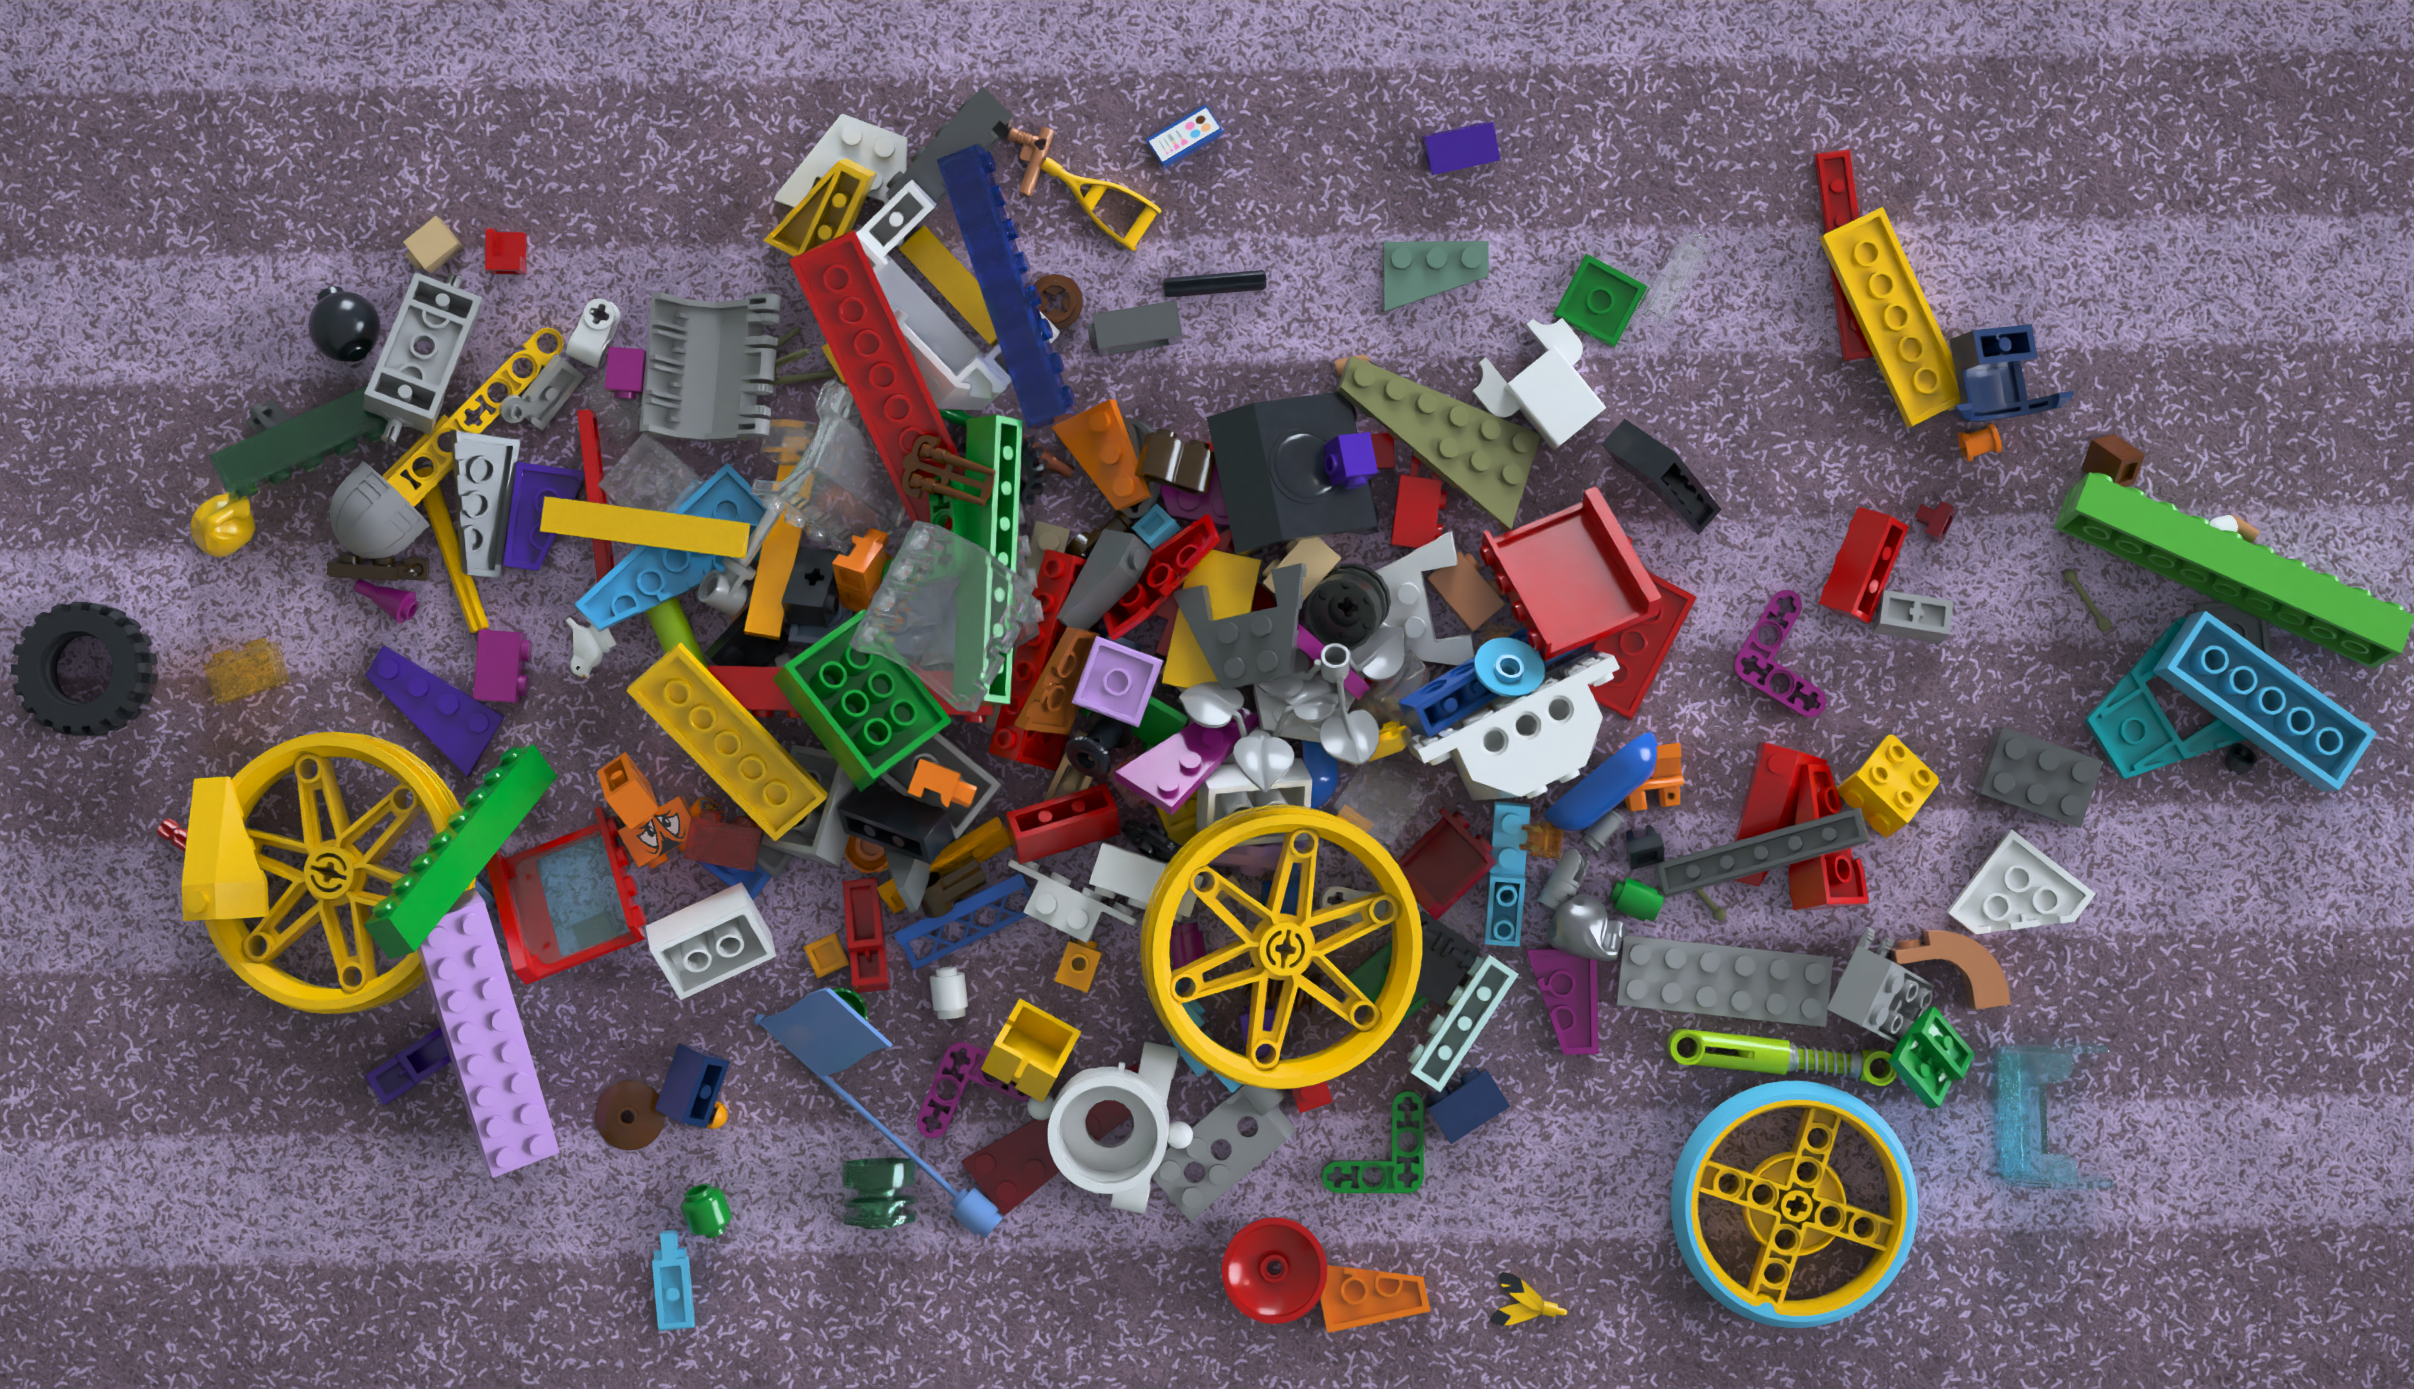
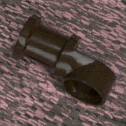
(1084, 542)

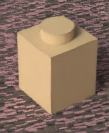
(432, 245)

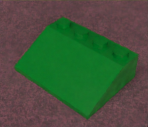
(860, 704)

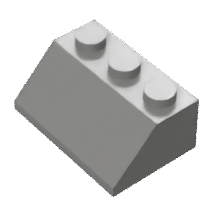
(820, 833)

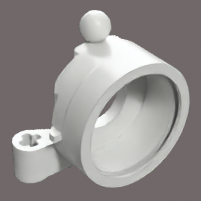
(1128, 1165)

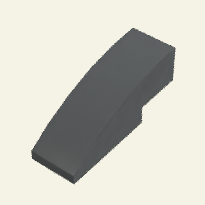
(909, 877)

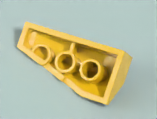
(219, 861)

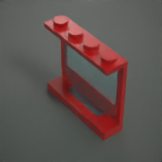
(566, 900)

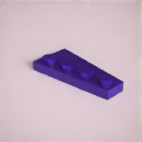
(440, 710)

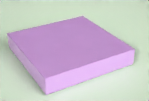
(1117, 681)

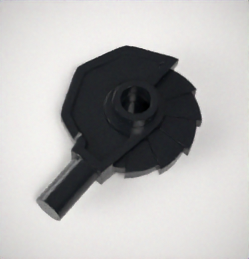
(1151, 840)

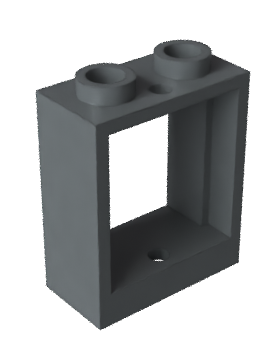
(1135, 328)

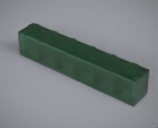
(296, 445)

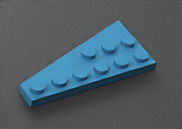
(660, 574)

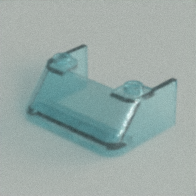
(2020, 1115)

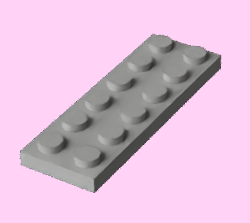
(1724, 980)

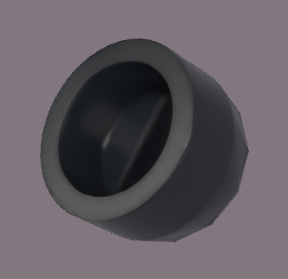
(2240, 759)

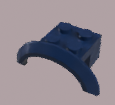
(1992, 375)

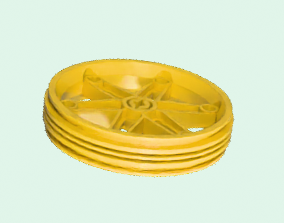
(243, 949)
(1288, 963)

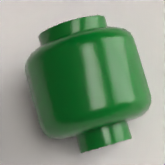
(706, 1210)

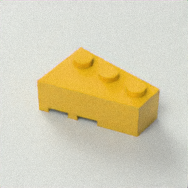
(826, 209)

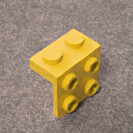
(1889, 786)

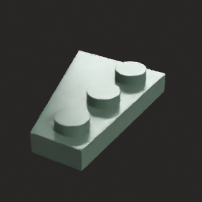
(1429, 268)

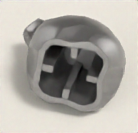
(1584, 930)

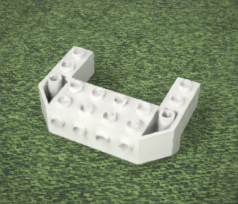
(948, 359)

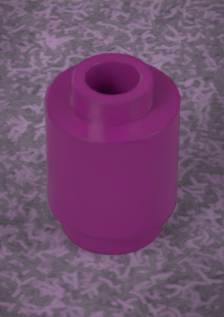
(1186, 944)

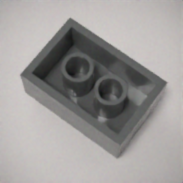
(2037, 777)

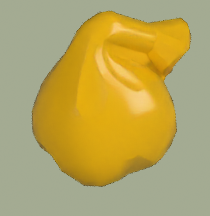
(222, 525)

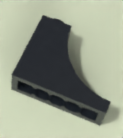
(1663, 474)

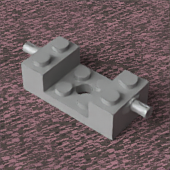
(412, 386)

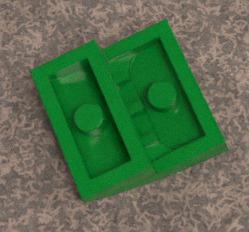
(1931, 1057)

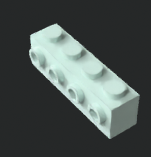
(1462, 1022)

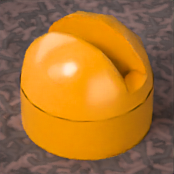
(720, 1117)

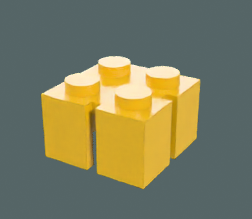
(1031, 1050)

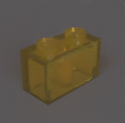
(247, 671)

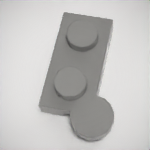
(544, 395)

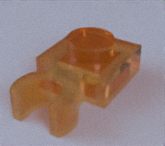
(1543, 840)

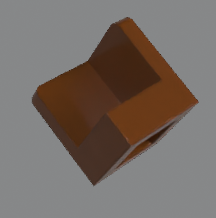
(2113, 458)

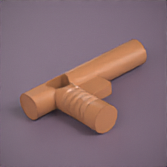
(1031, 154)

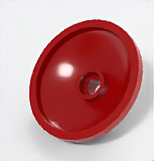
(1279, 1295)

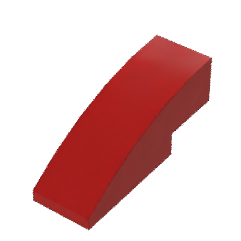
(865, 935)

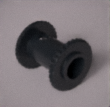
(1104, 736)

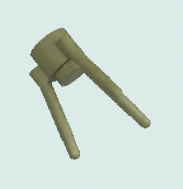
(793, 357)

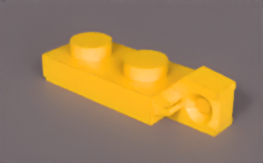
(1391, 740)

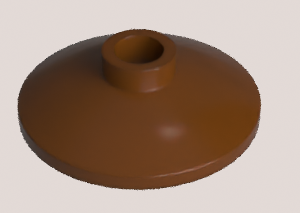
(640, 1100)

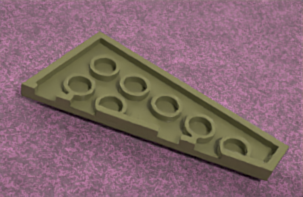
(1455, 440)

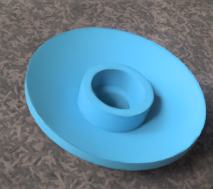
(1510, 657)

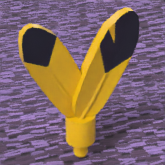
(1530, 1303)

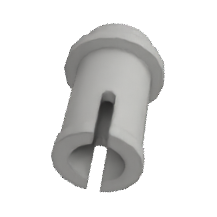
(1602, 831)

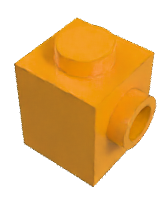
(1079, 964)

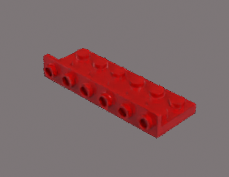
(1037, 748)

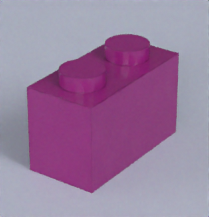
(501, 666)

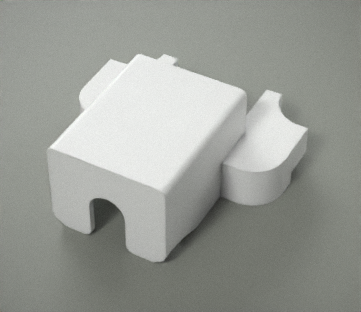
(1547, 391)

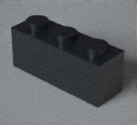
(896, 822)

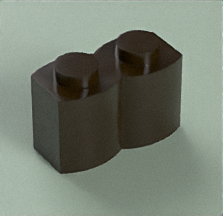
(1176, 463)

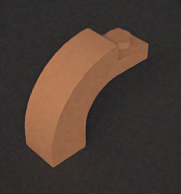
(1981, 972)

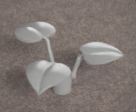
(1356, 734)
(1259, 755)

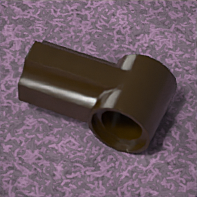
(951, 885)

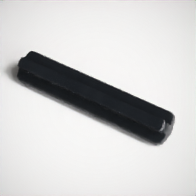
(1215, 283)

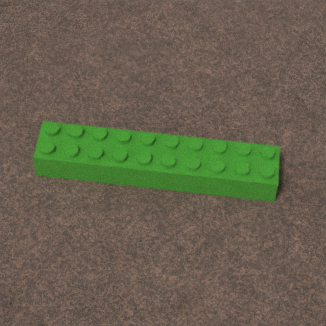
(2234, 570)

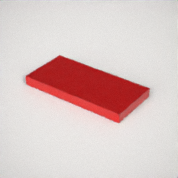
(1641, 650)

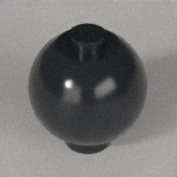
(343, 325)

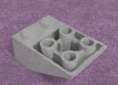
(1880, 995)

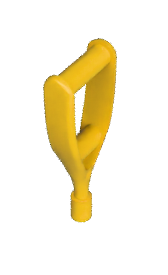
(1093, 196)

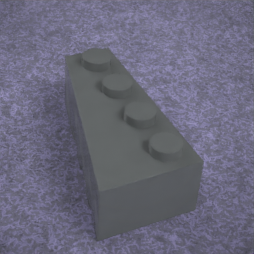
(979, 122)

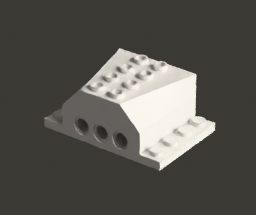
(1527, 737)

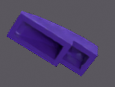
(409, 1067)

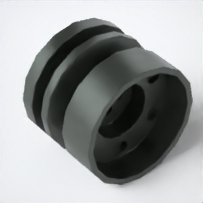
(1334, 618)

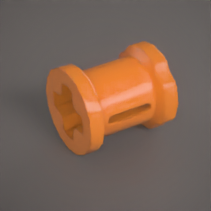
(1979, 442)

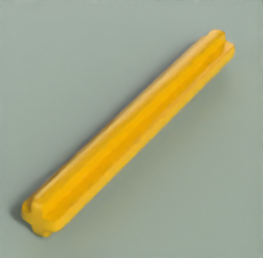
(450, 549)

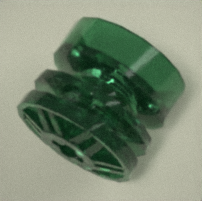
(879, 1192)

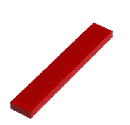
(1839, 208)
(593, 476)

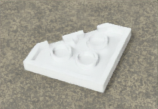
(2018, 891)

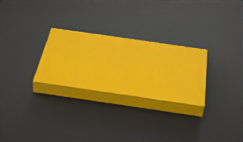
(1231, 592)

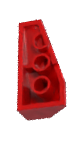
(1162, 575)
(1772, 794)
(1832, 878)

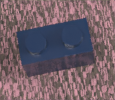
(692, 1085)
(1467, 1105)

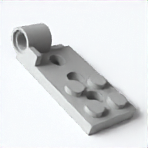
(1246, 1151)

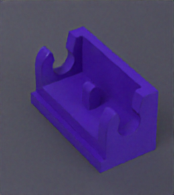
(1461, 148)

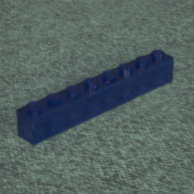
(1006, 287)

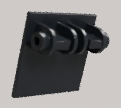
(1444, 960)

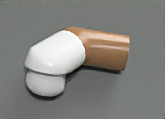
(2236, 524)

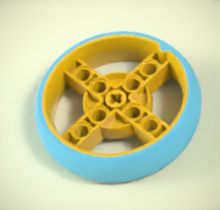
(1764, 1298)

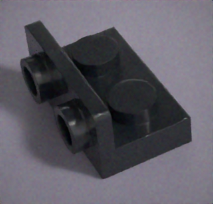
(745, 650)

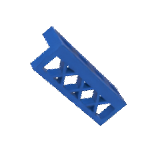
(960, 909)

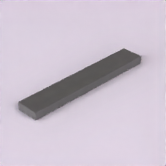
(1763, 852)

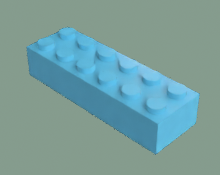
(2264, 701)

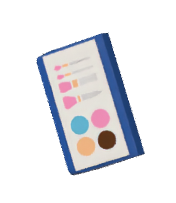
(1184, 137)

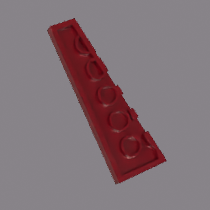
(1022, 1159)

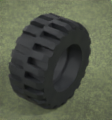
(39, 662)

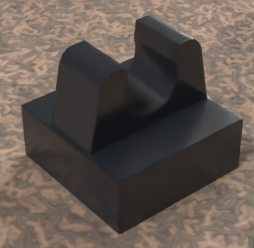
(1644, 850)

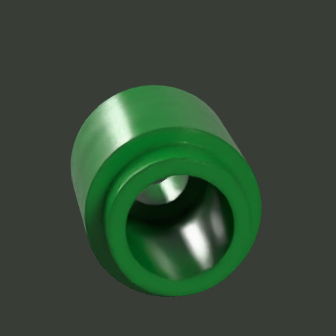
(1636, 899)

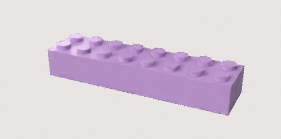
(486, 1038)

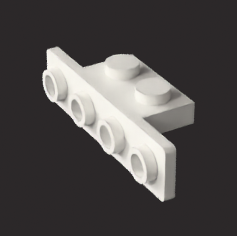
(1066, 907)

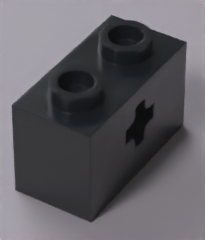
(812, 588)

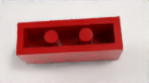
(1863, 564)
(1062, 823)

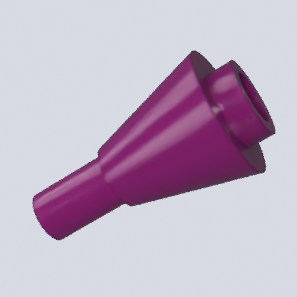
(397, 603)

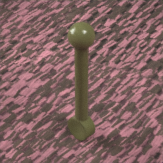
(2103, 624)
(1718, 912)

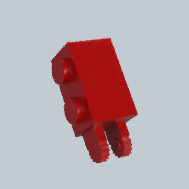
(1417, 509)

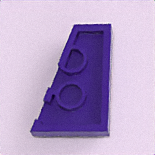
(525, 542)

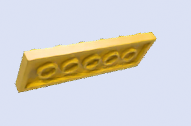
(1893, 316)
(727, 741)

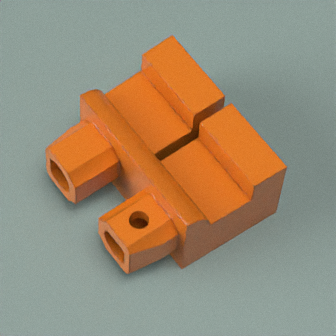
(861, 571)
(1665, 779)
(941, 780)

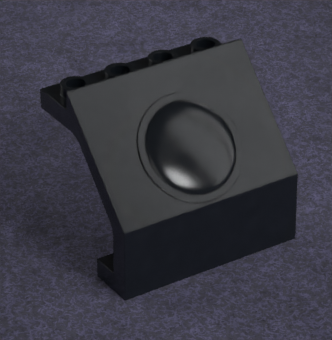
(1276, 472)

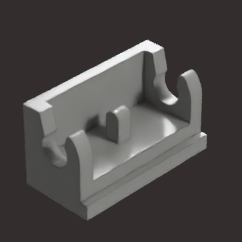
(1913, 617)

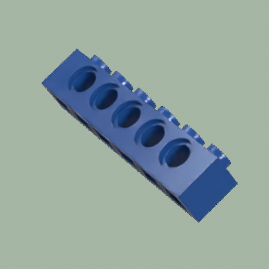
(1452, 696)

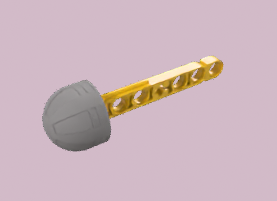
(377, 512)

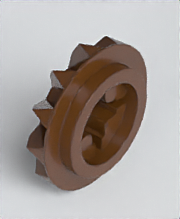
(1072, 301)

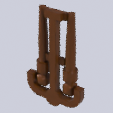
(913, 463)

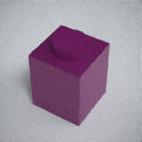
(625, 372)

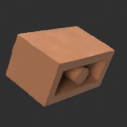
(1466, 591)

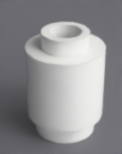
(949, 993)

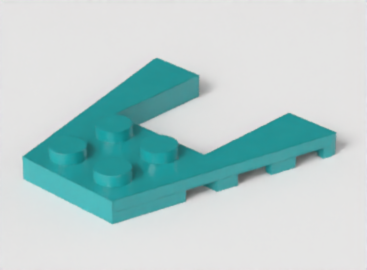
(2135, 728)

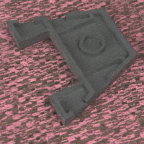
(1253, 644)

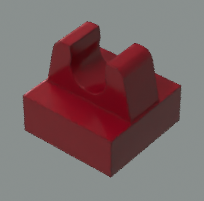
(1936, 520)

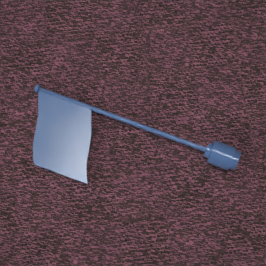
(833, 1037)

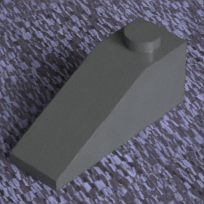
(1105, 578)

